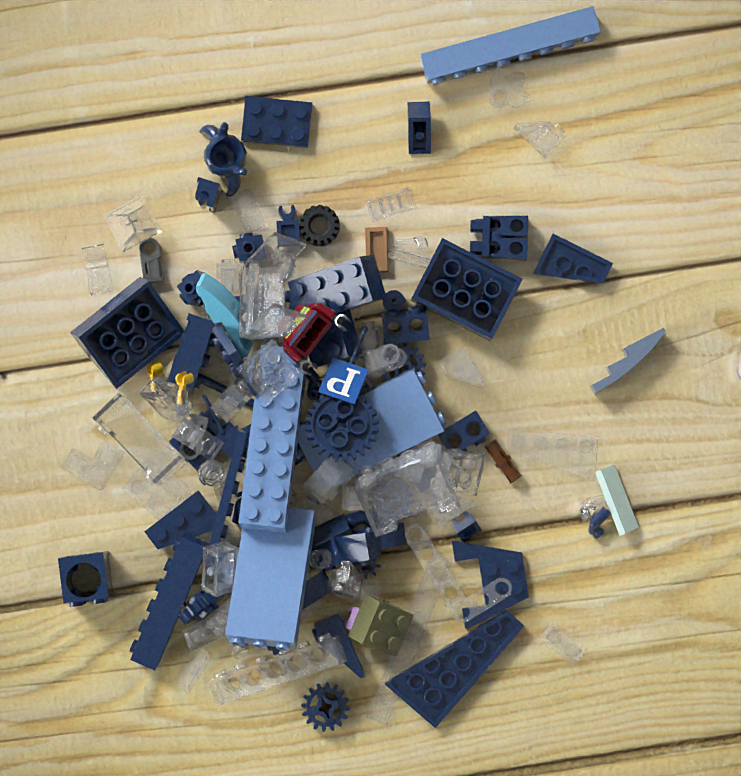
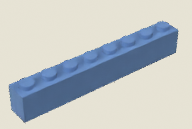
(510, 45)

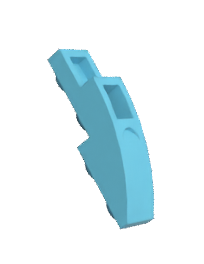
(223, 308)

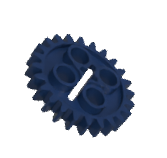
(355, 441)

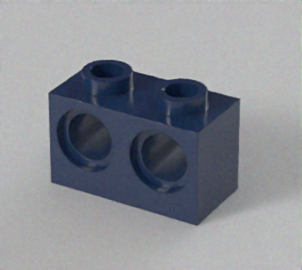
(405, 332)
(460, 429)

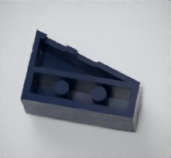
(193, 351)

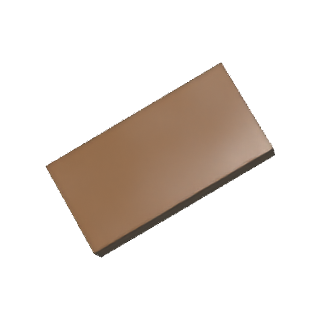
(377, 244)

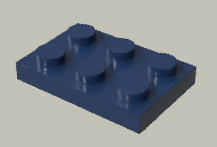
(276, 121)

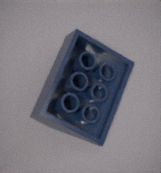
(466, 289)
(128, 332)

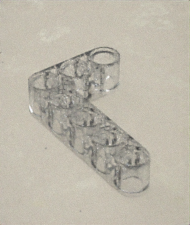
(450, 580)

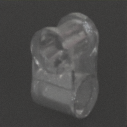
(380, 362)

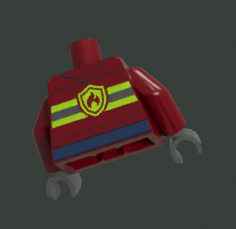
(309, 332)

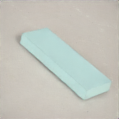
(617, 499)

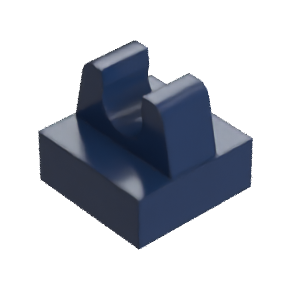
(466, 527)

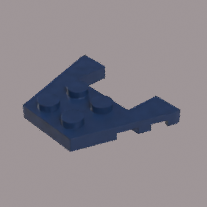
(492, 565)

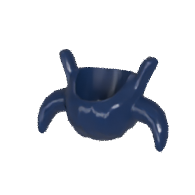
(225, 156)

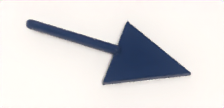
(228, 437)

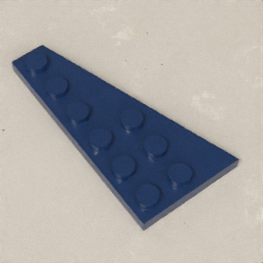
(446, 676)

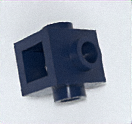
(245, 241)
(188, 289)

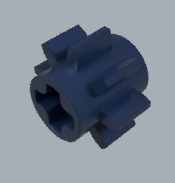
(366, 571)

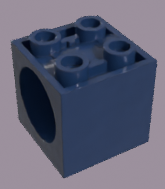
(68, 566)

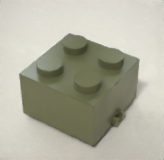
(381, 625)

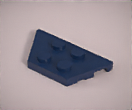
(229, 353)

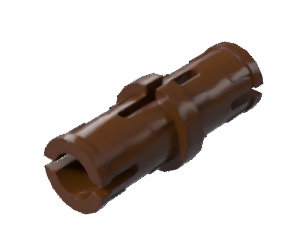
(503, 461)

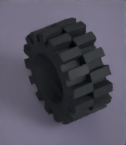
(319, 239)

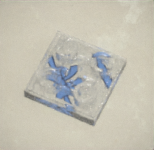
(268, 371)

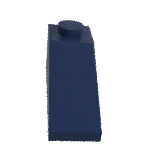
(335, 626)

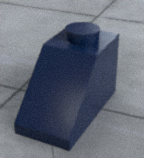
(419, 127)

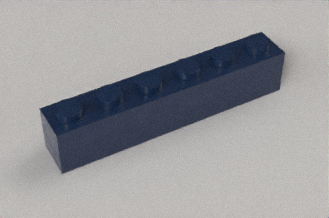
(169, 601)

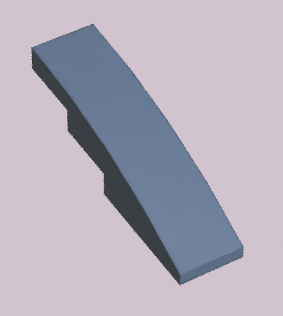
(633, 355)

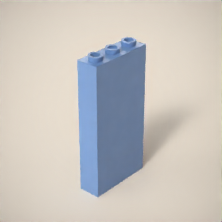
(404, 416)
(271, 584)

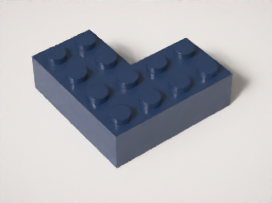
(341, 289)

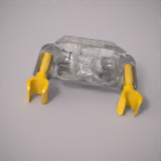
(167, 397)

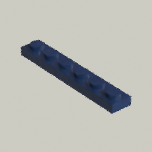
(230, 487)

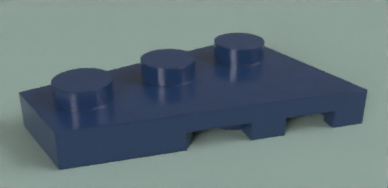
(571, 262)
(190, 517)

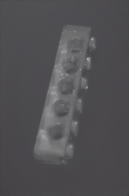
(224, 691)

